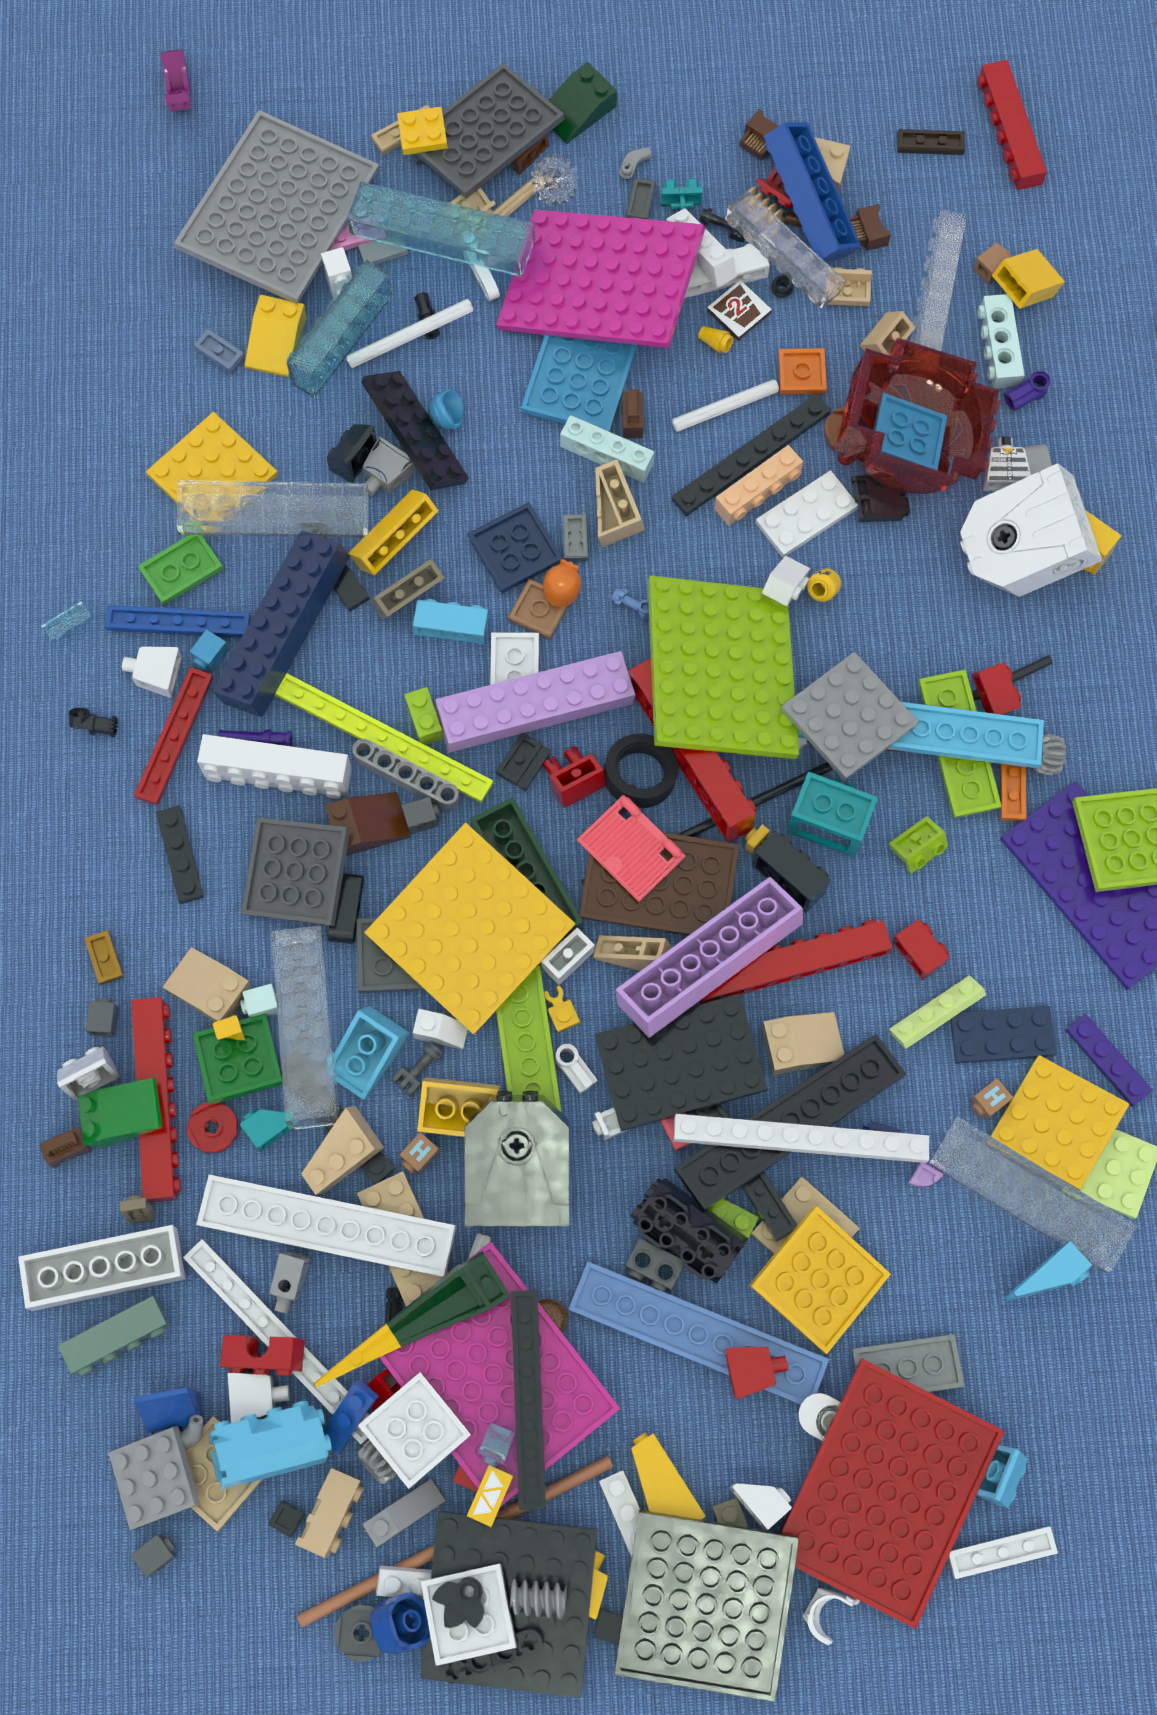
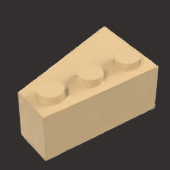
(616, 507)
(342, 1151)

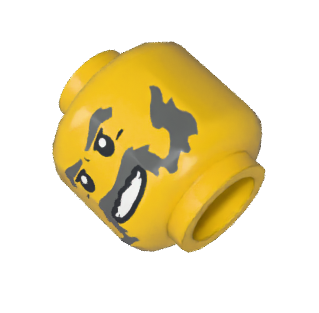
(824, 585)

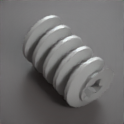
(538, 1599)

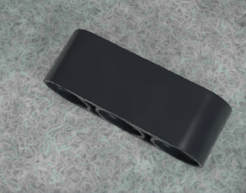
(347, 910)

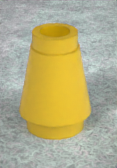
(717, 339)

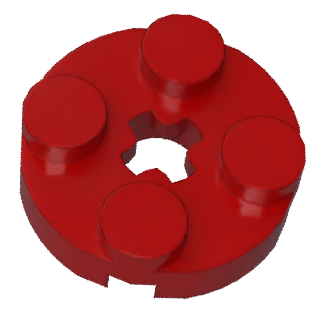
(226, 1132)

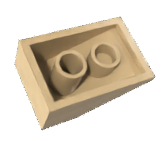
(207, 986)
(802, 1042)

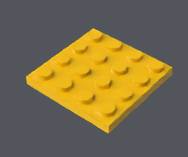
(210, 454)
(1060, 1121)
(820, 1279)

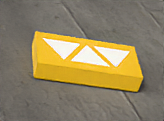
(490, 1496)

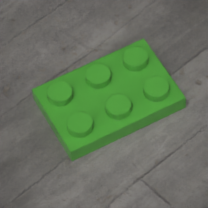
(180, 568)

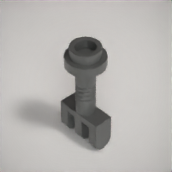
(432, 1052)

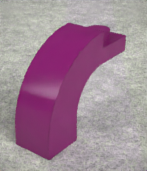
(176, 79)

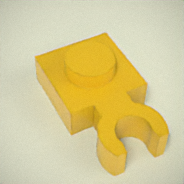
(562, 1013)

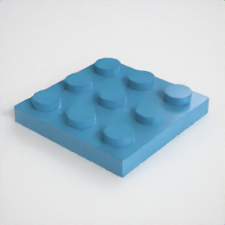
(910, 431)

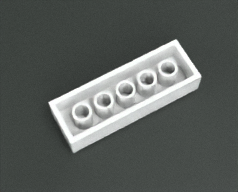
(275, 766)
(101, 1268)

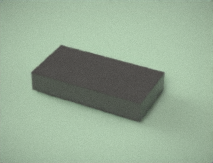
(641, 199)

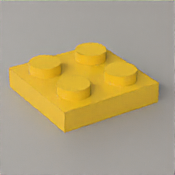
(422, 130)

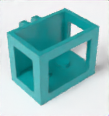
(833, 809)

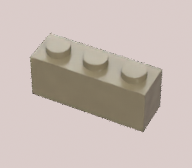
(406, 589)

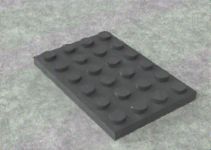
(490, 129)

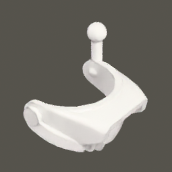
(812, 1612)

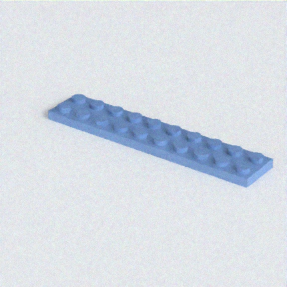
(689, 1329)

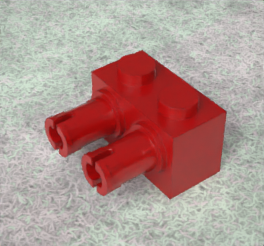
(575, 780)

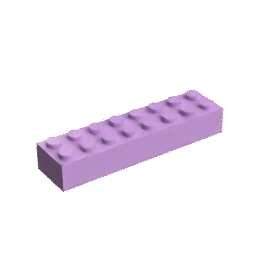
(534, 701)
(709, 956)

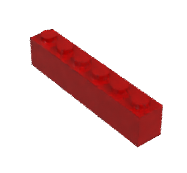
(1012, 125)

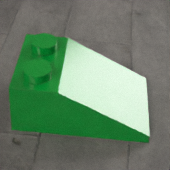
(119, 1113)

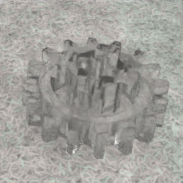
(552, 189)

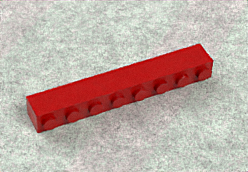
(807, 958)
(154, 1061)

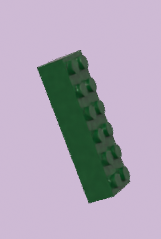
(512, 837)

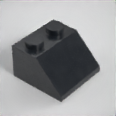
(352, 451)

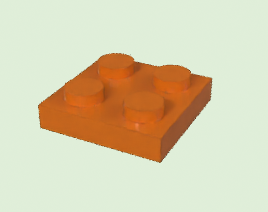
(802, 371)

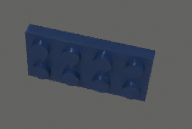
(1003, 1034)

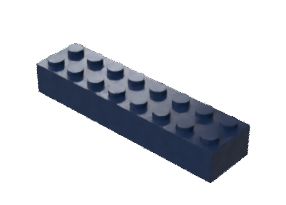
(281, 623)

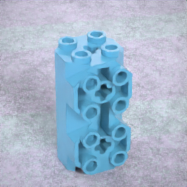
(268, 1446)

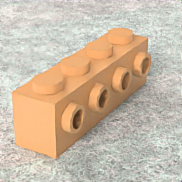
(758, 485)

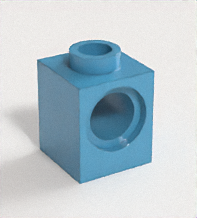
(208, 651)

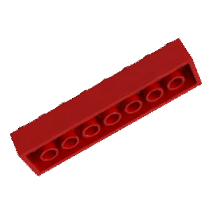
(704, 771)

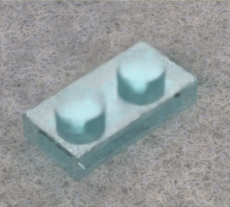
(60, 624)

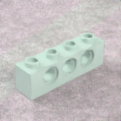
(1001, 309)
(605, 447)

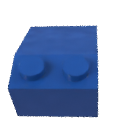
(168, 1409)

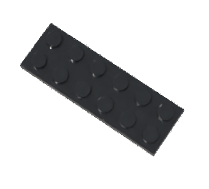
(414, 430)

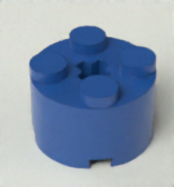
(400, 1624)

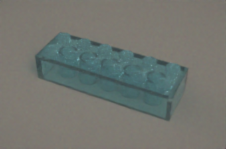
(339, 328)

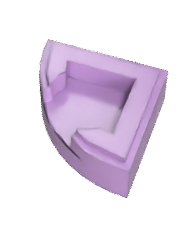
(924, 1176)

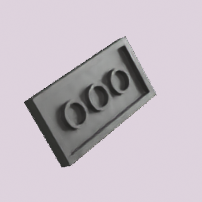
(923, 1362)

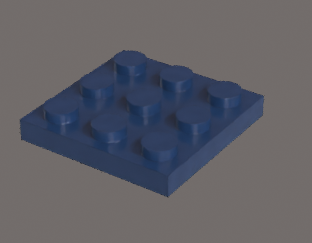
(515, 547)

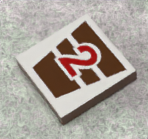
(739, 310)

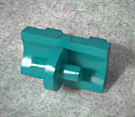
(681, 197)

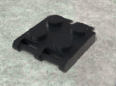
(878, 501)

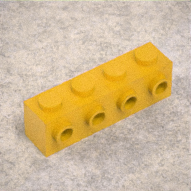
(393, 532)

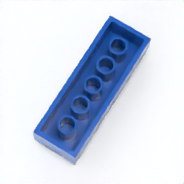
(812, 191)

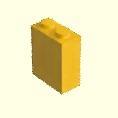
(1028, 278)

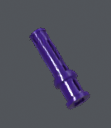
(268, 736)

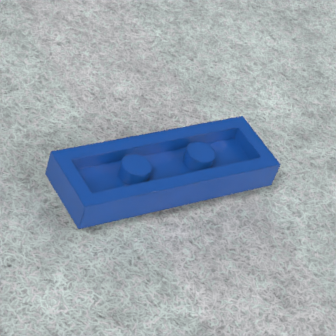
(349, 1415)

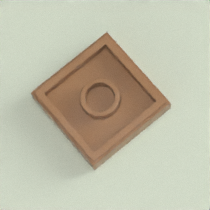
(535, 612)

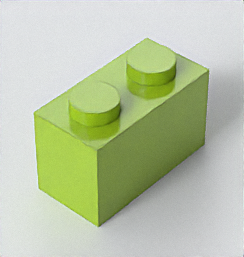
(423, 716)

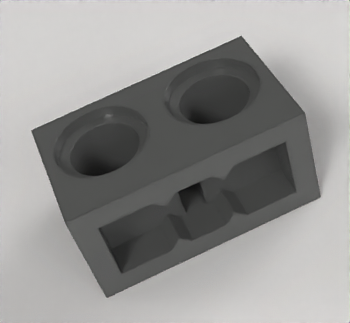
(658, 1258)

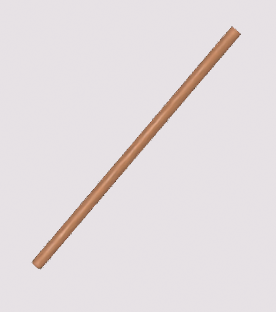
(426, 1555)

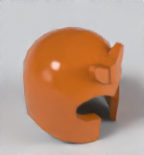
(562, 584)

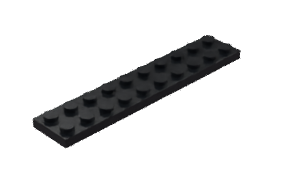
(815, 1102)

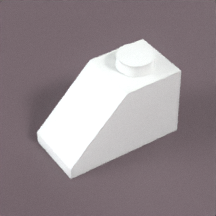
(439, 1029)

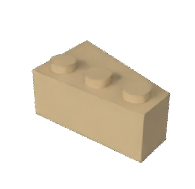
(835, 157)
(330, 1514)

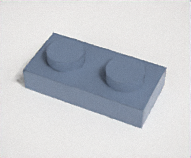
(219, 350)

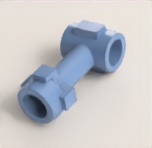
(620, 597)

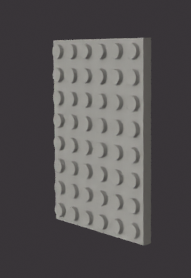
(276, 207)

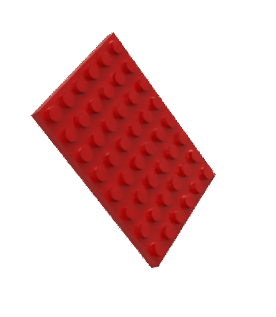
(889, 1492)

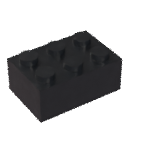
(791, 870)

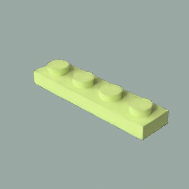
(937, 1012)

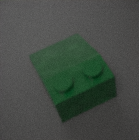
(583, 100)

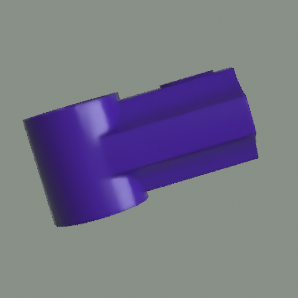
(1027, 391)

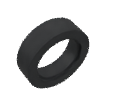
(640, 744)

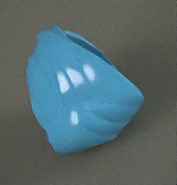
(447, 409)

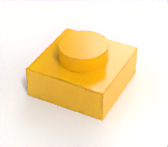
(756, 838)

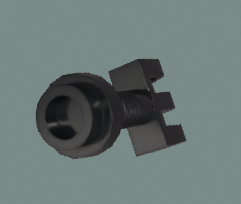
(707, 216)

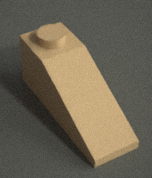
(630, 951)

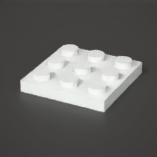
(414, 1430)
(465, 1642)

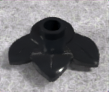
(458, 1605)

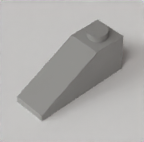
(403, 1513)

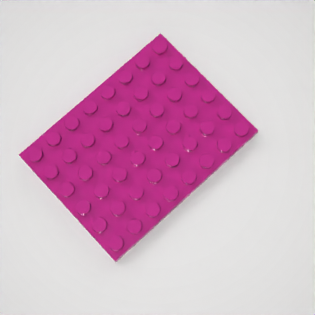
(603, 278)
(475, 1377)

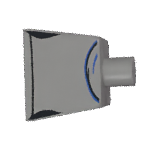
(386, 467)
(293, 1268)

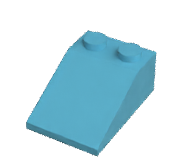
(367, 1050)
(1062, 1268)

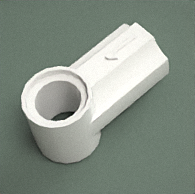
(576, 1070)

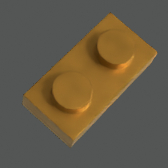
(104, 957)

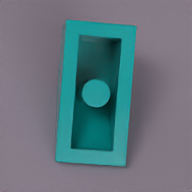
(264, 1127)

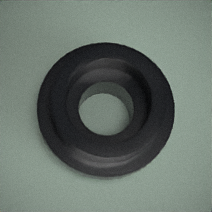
(782, 280)

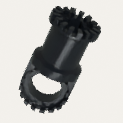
(84, 719)

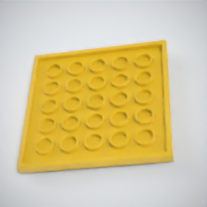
(470, 928)

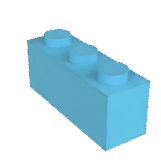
(450, 621)

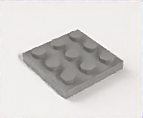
(154, 1478)

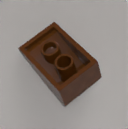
(371, 820)

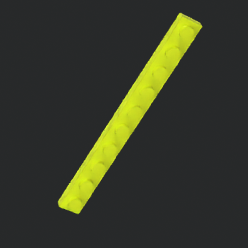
(365, 727)

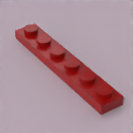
(173, 736)

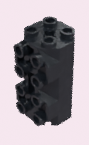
(698, 1237)

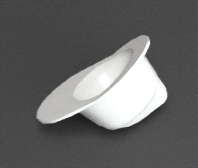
(817, 1413)

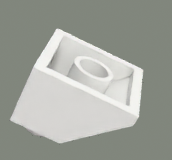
(763, 1502)

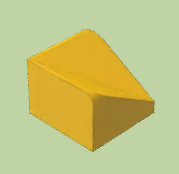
(229, 1028)

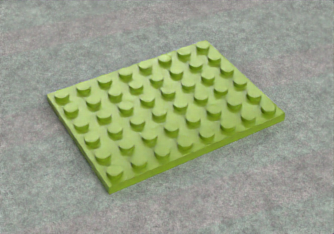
(720, 668)

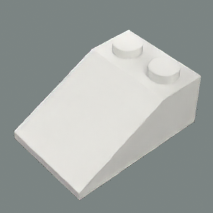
(87, 1073)

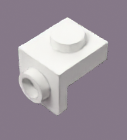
(606, 1124)

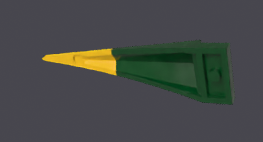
(454, 1298)

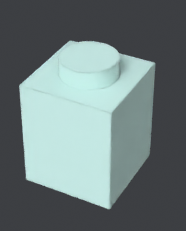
(259, 1001)

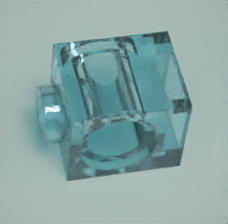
(496, 1445)

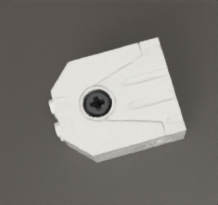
(1029, 533)

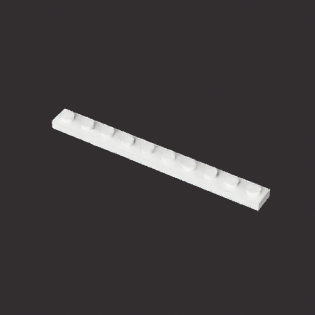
(801, 1138)
(263, 1323)

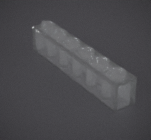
(784, 249)

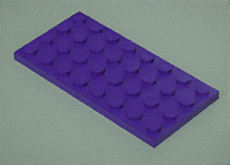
(1113, 922)

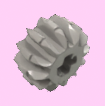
(1052, 755)
(375, 1463)

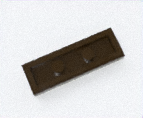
(931, 142)

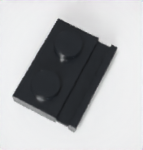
(523, 762)

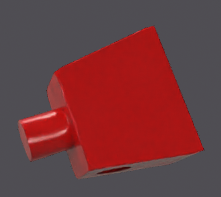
(752, 1369)

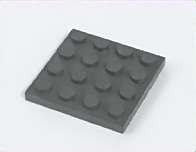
(295, 871)

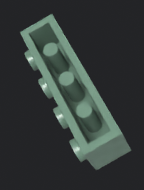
(114, 1336)

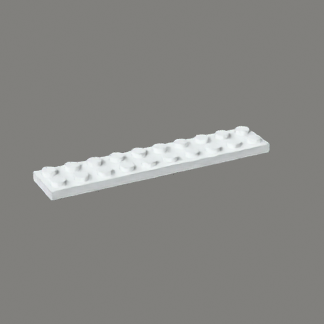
(327, 1225)

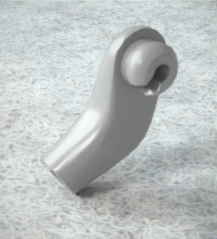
(633, 159)
(193, 1432)

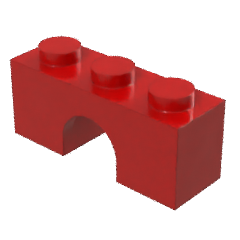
(282, 1356)

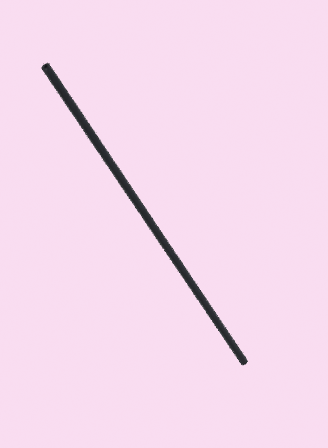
(825, 767)

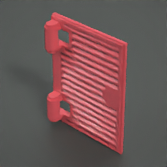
(630, 848)

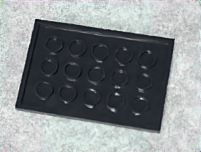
(684, 1067)

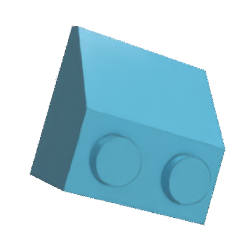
(1003, 1476)

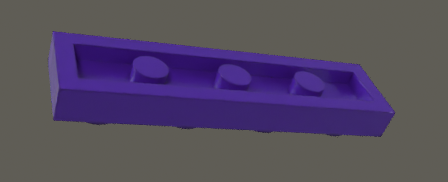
(1109, 1060)

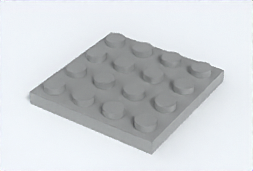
(849, 716)

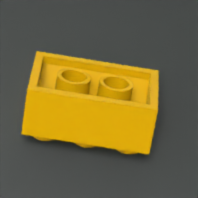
(450, 1103)

